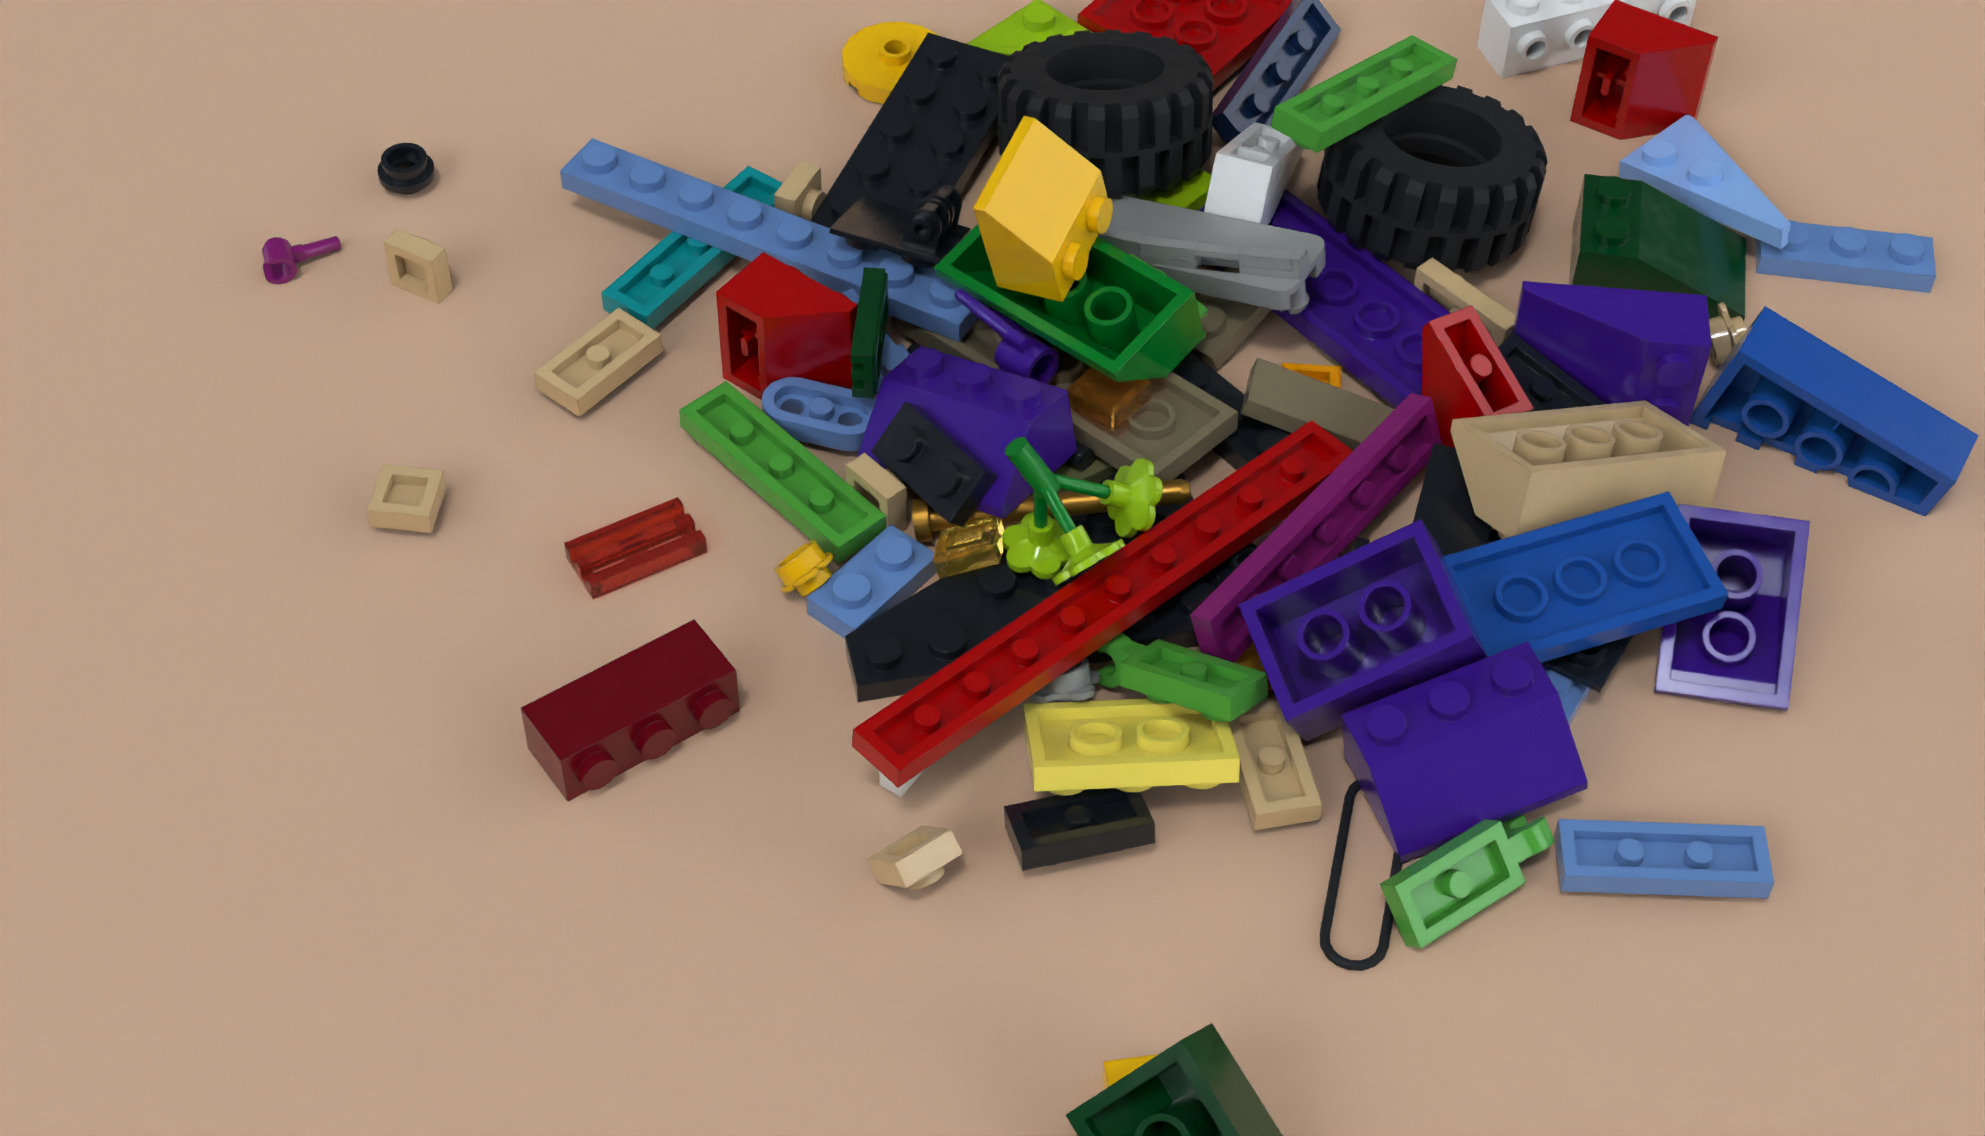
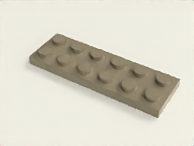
(1168, 430)

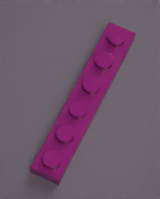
(1322, 522)

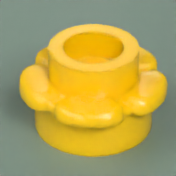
(804, 569)

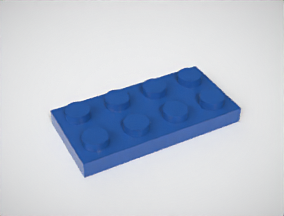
(1587, 580)

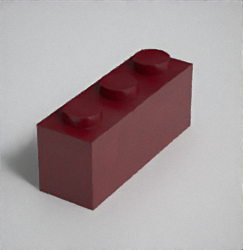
(631, 710)

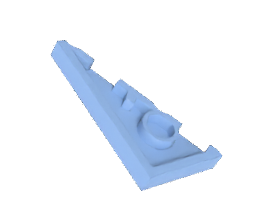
(1703, 176)

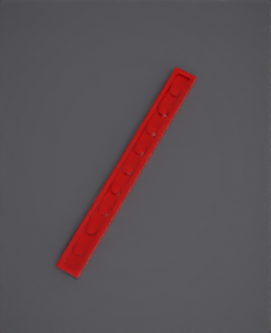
(1095, 607)

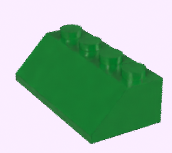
(1114, 318)

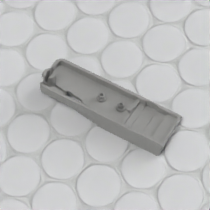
(1179, 240)

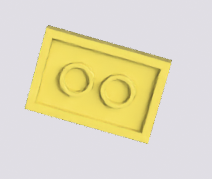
(1126, 746)

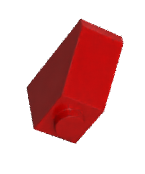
(1466, 372)

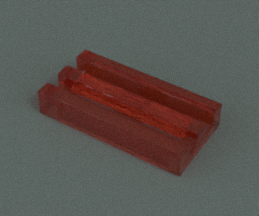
(630, 541)

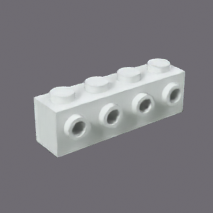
(1547, 33)

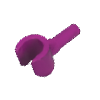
(282, 257)

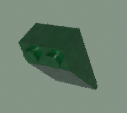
(1651, 242)

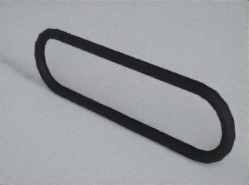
(1333, 956)

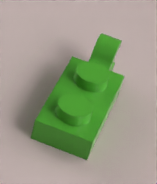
(1183, 677)
(1462, 877)

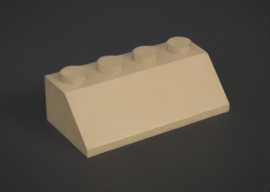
(1580, 461)

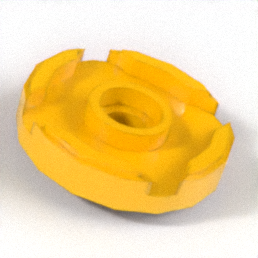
(879, 55)

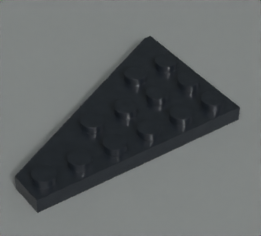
(965, 609)

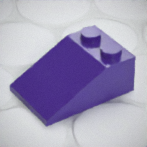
(1621, 341)
(1749, 644)

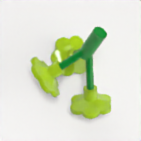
(1048, 543)

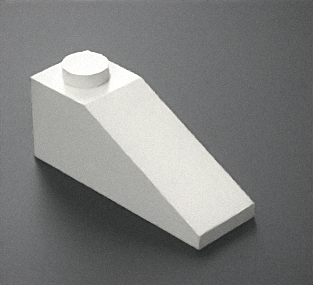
(1252, 174)

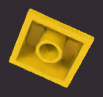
(1041, 213)

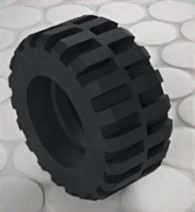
(1119, 100)
(1436, 181)

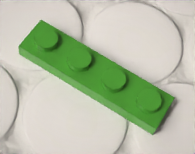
(1363, 93)
(782, 471)

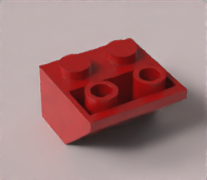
(1641, 73)
(782, 327)

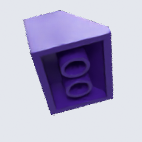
(983, 412)
(1463, 751)

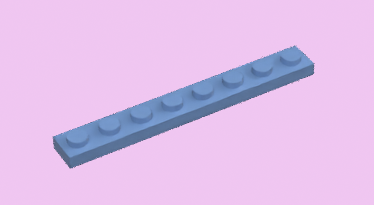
(752, 227)

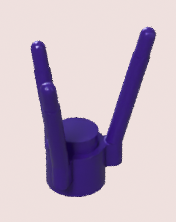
(1018, 350)

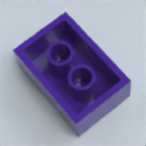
(1361, 629)

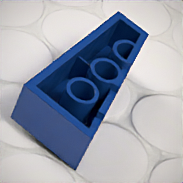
(1834, 415)

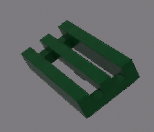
(869, 333)

